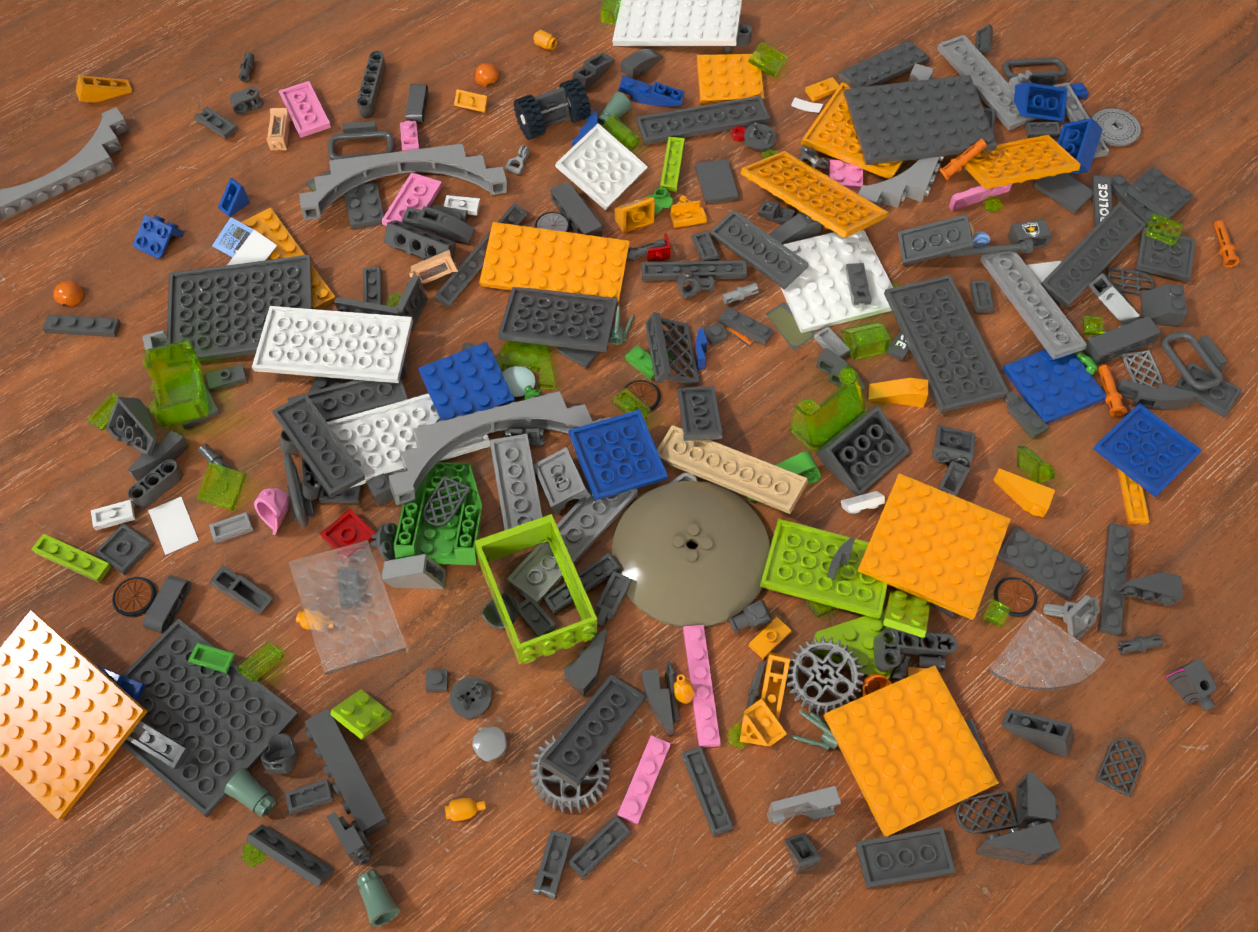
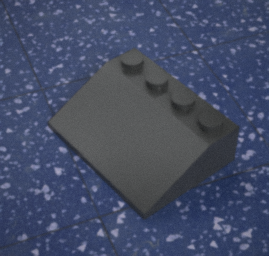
(863, 451)

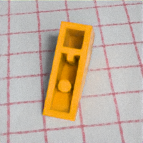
(100, 89)
(900, 392)
(1026, 493)
(775, 682)

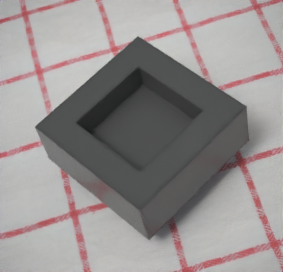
(715, 334)
(437, 680)

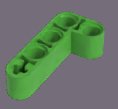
(801, 464)

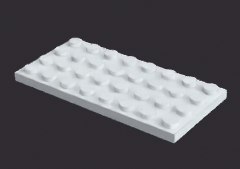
(677, 23)
(333, 344)
(381, 434)

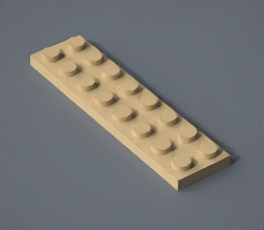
(733, 470)

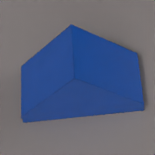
(233, 198)

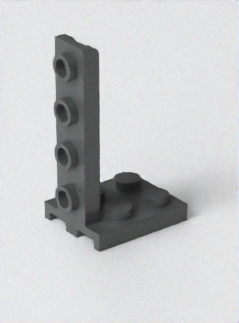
(409, 305)

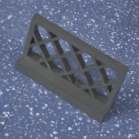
(659, 350)

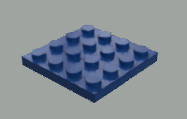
(466, 383)
(1054, 386)
(1147, 450)
(617, 455)

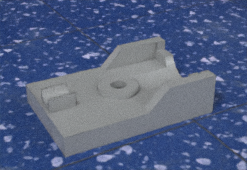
(558, 467)
(812, 804)

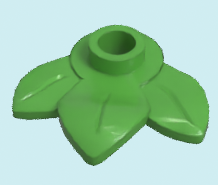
(662, 199)

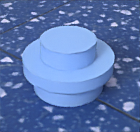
(981, 239)

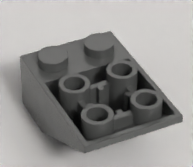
(1022, 846)

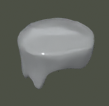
(490, 743)

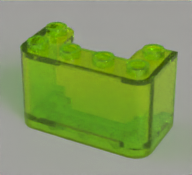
(176, 383)

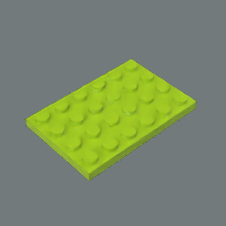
(800, 568)

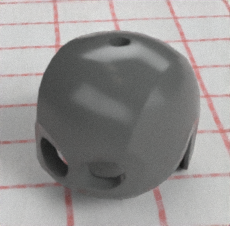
(281, 756)

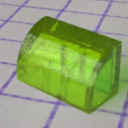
(610, 11)
(1034, 465)

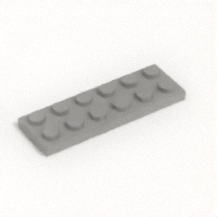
(515, 480)

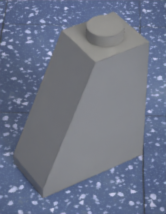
(414, 572)

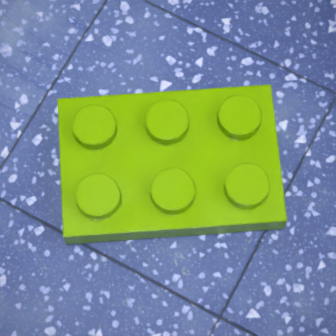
(907, 613)

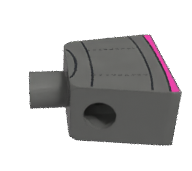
(1193, 683)

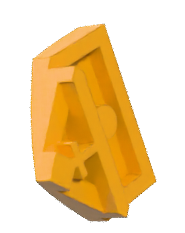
(687, 213)
(760, 725)

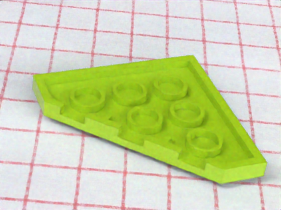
(860, 637)

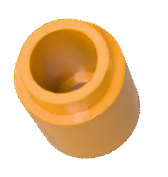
(545, 40)

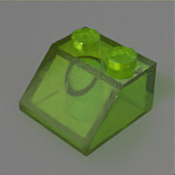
(866, 339)

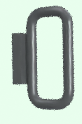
(1040, 77)
(359, 131)
(1206, 350)
(301, 507)

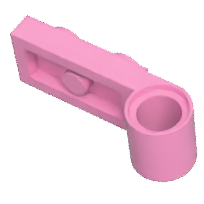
(409, 135)

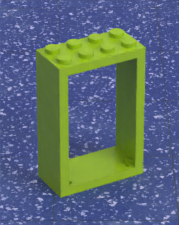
(519, 539)

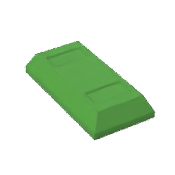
(211, 658)

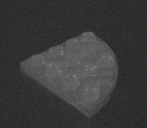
(1045, 657)

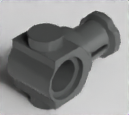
(695, 284)
(753, 616)

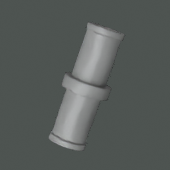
(740, 293)

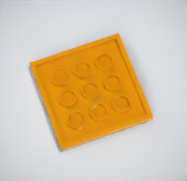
(727, 78)

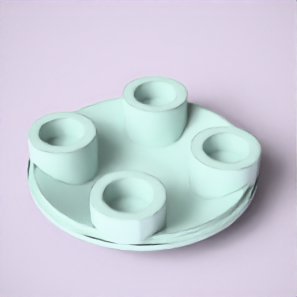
(517, 379)

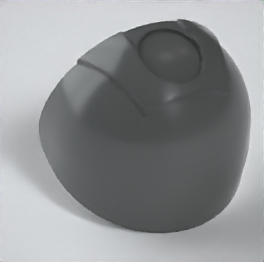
(492, 615)

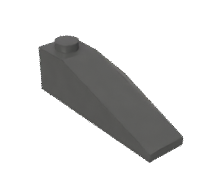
(132, 424)

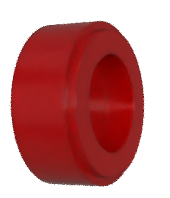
(737, 133)

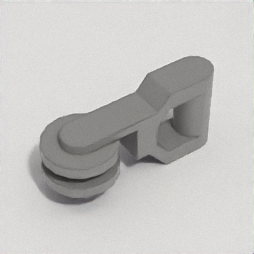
(523, 154)

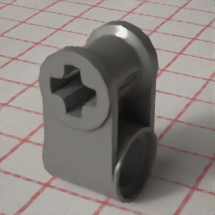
(244, 101)

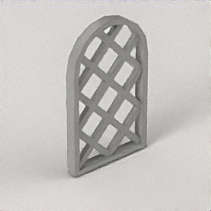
(1152, 363)

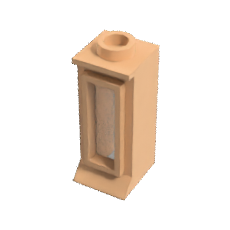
(278, 129)
(434, 267)

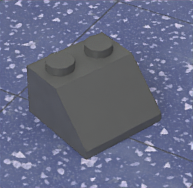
(1164, 305)
(1034, 802)

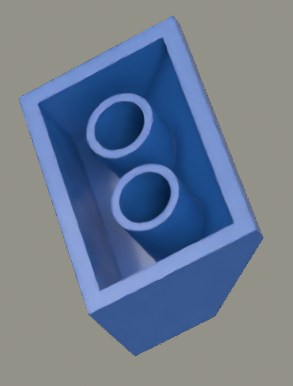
(1041, 101)
(1081, 141)

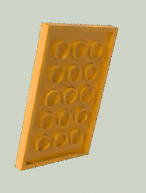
(1021, 162)

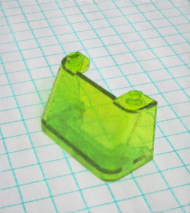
(820, 423)

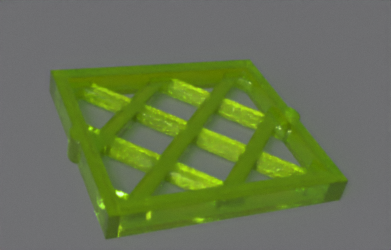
(1163, 238)

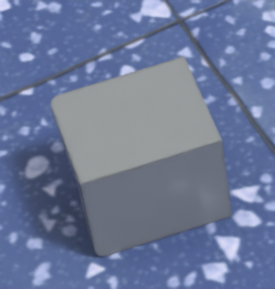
(155, 339)

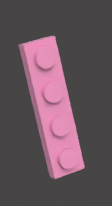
(975, 195)
(644, 780)

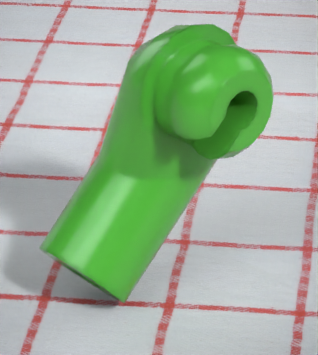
(1089, 362)

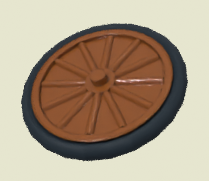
(645, 391)
(1016, 595)
(133, 596)

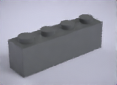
(575, 209)
(1122, 340)

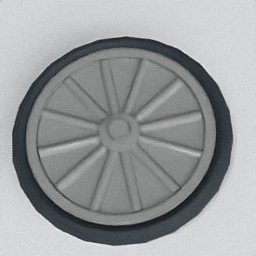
(553, 221)

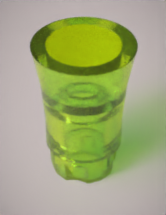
(621, 132)

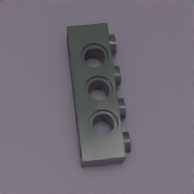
(394, 237)

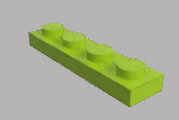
(672, 163)
(71, 558)

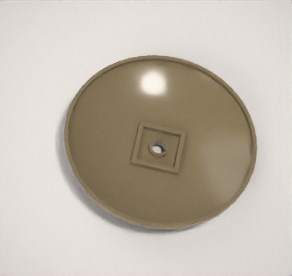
(689, 584)

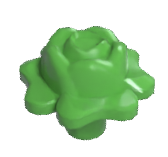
(531, 392)

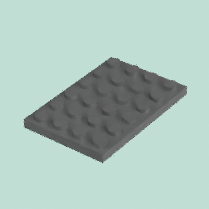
(558, 319)

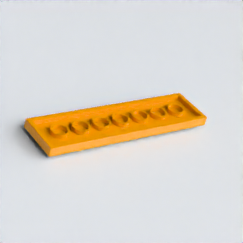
(272, 228)

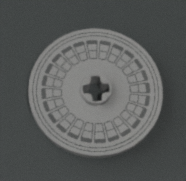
(1118, 127)

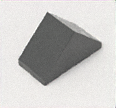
(802, 853)

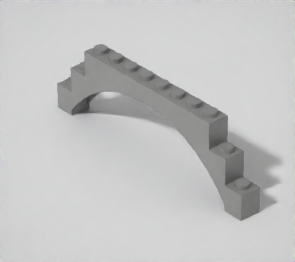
(86, 165)
(358, 170)
(915, 180)
(440, 438)

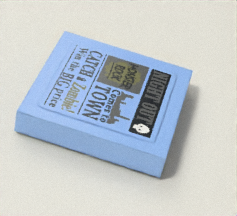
(232, 237)

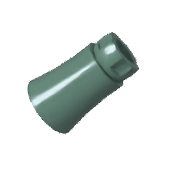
(617, 106)
(250, 793)
(377, 899)

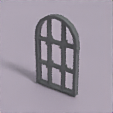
(1149, 279)

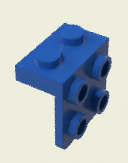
(155, 235)

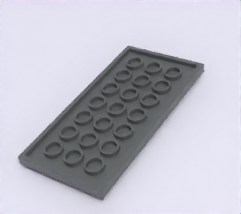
(945, 343)

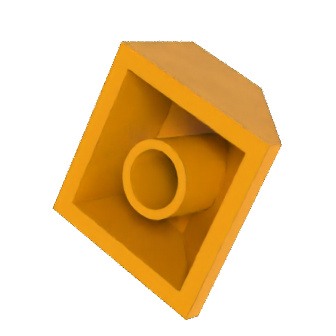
(635, 214)

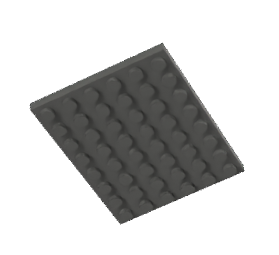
(918, 119)
(228, 305)
(210, 712)

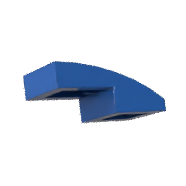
(700, 349)

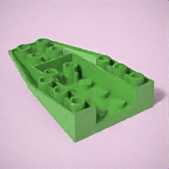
(447, 543)

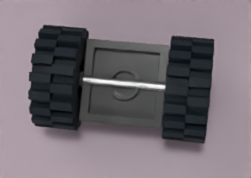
(551, 108)

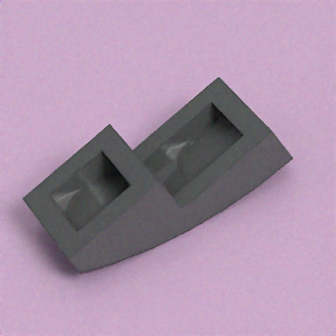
(773, 212)
(841, 557)

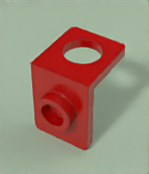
(659, 253)

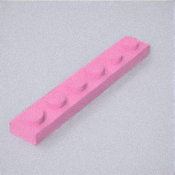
(700, 677)

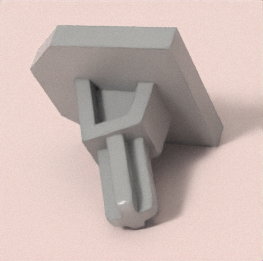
(1077, 616)

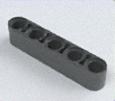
(371, 84)

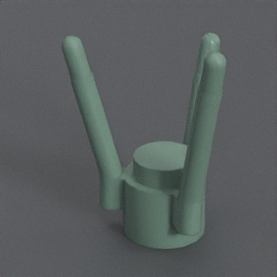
(617, 334)
(827, 736)

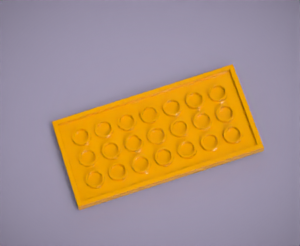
(814, 194)
(554, 261)

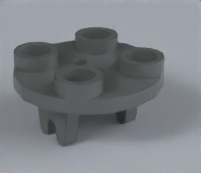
(759, 137)
(811, 155)
(385, 540)
(463, 704)

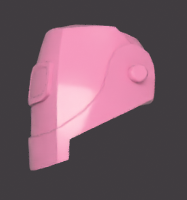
(272, 507)

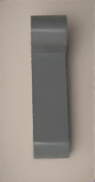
(307, 476)
(915, 647)

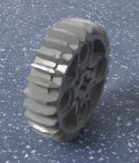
(828, 684)
(541, 781)

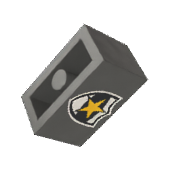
(1035, 230)

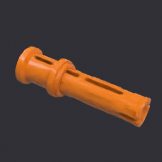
(956, 164)
(1227, 249)
(1113, 397)

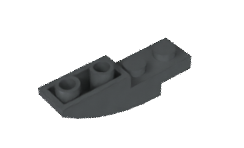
(440, 222)
(1160, 398)

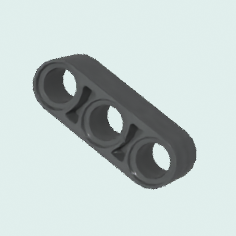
(417, 102)
(148, 491)
(167, 604)

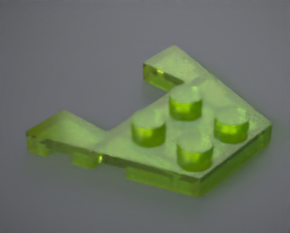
(528, 355)

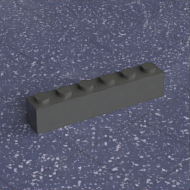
(346, 773)

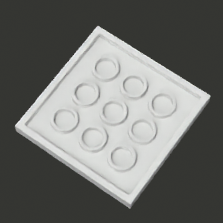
(601, 166)

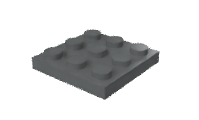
(1159, 193)
(1165, 259)

